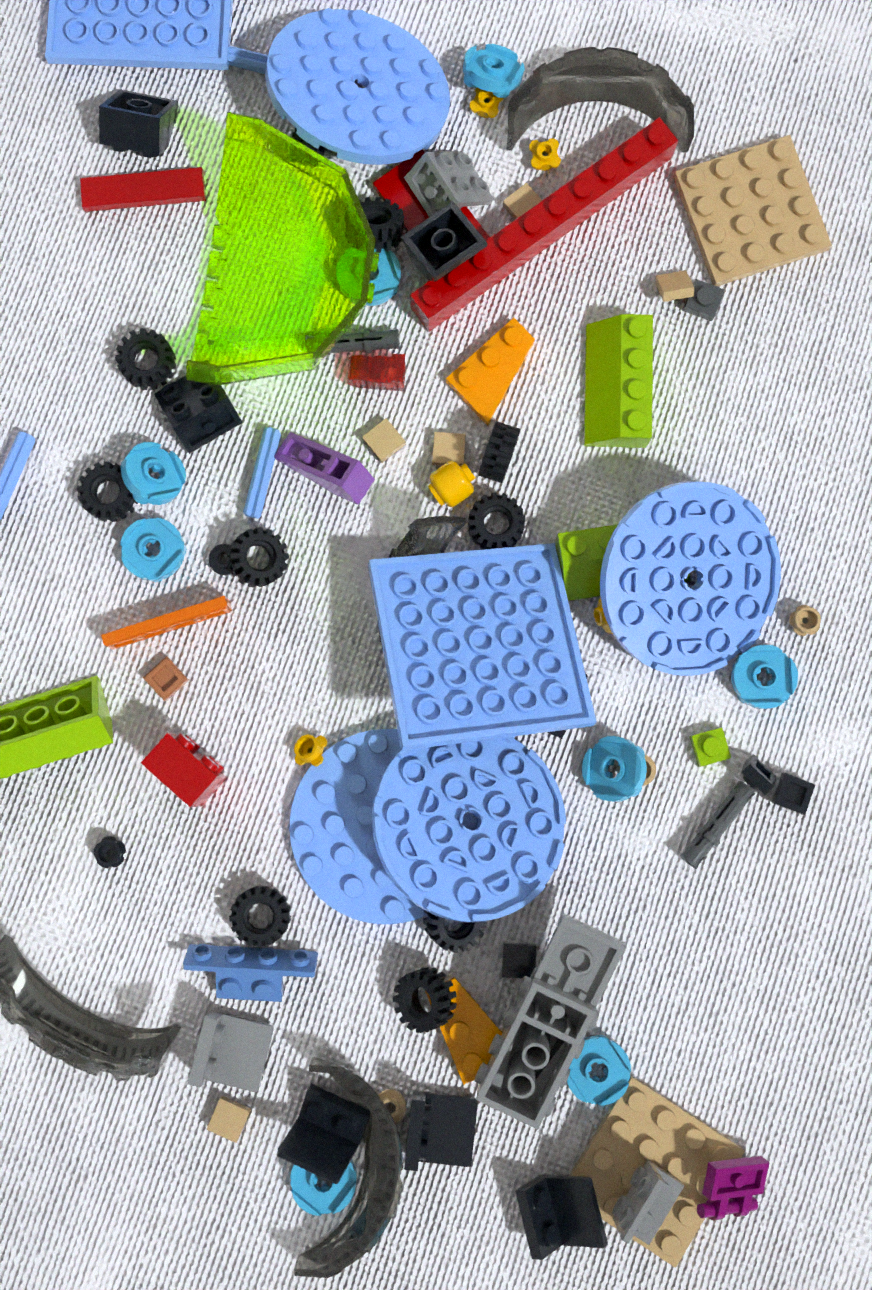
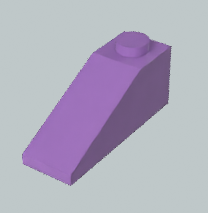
(326, 467)

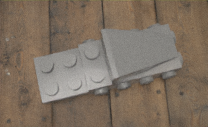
(548, 1022)

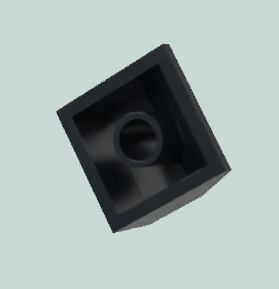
(137, 122)
(442, 242)

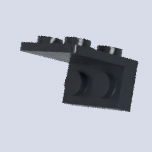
(197, 411)
(440, 1130)
(325, 1134)
(560, 1213)

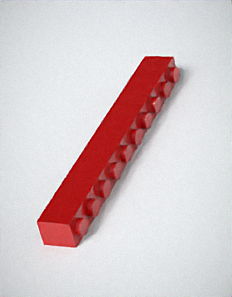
(545, 224)

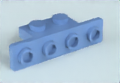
(248, 971)

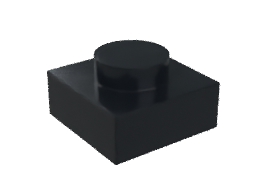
(758, 775)
(793, 793)
(518, 960)

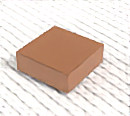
(166, 678)

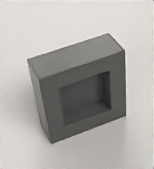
(705, 300)

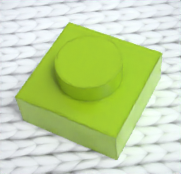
(710, 747)

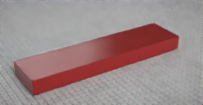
(143, 189)

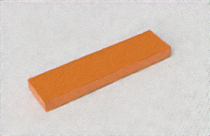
(167, 623)

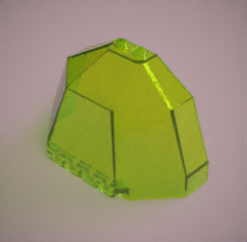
(288, 262)

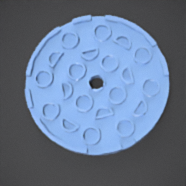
(313, 86)
(653, 552)
(335, 833)
(462, 870)

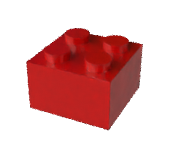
(185, 769)

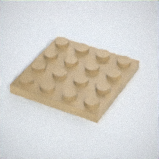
(752, 211)
(657, 1130)

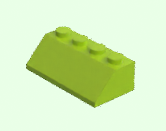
(619, 382)
(581, 560)
(53, 726)

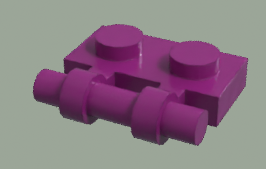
(735, 1180)

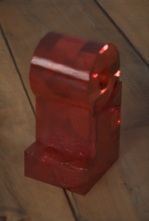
(377, 372)

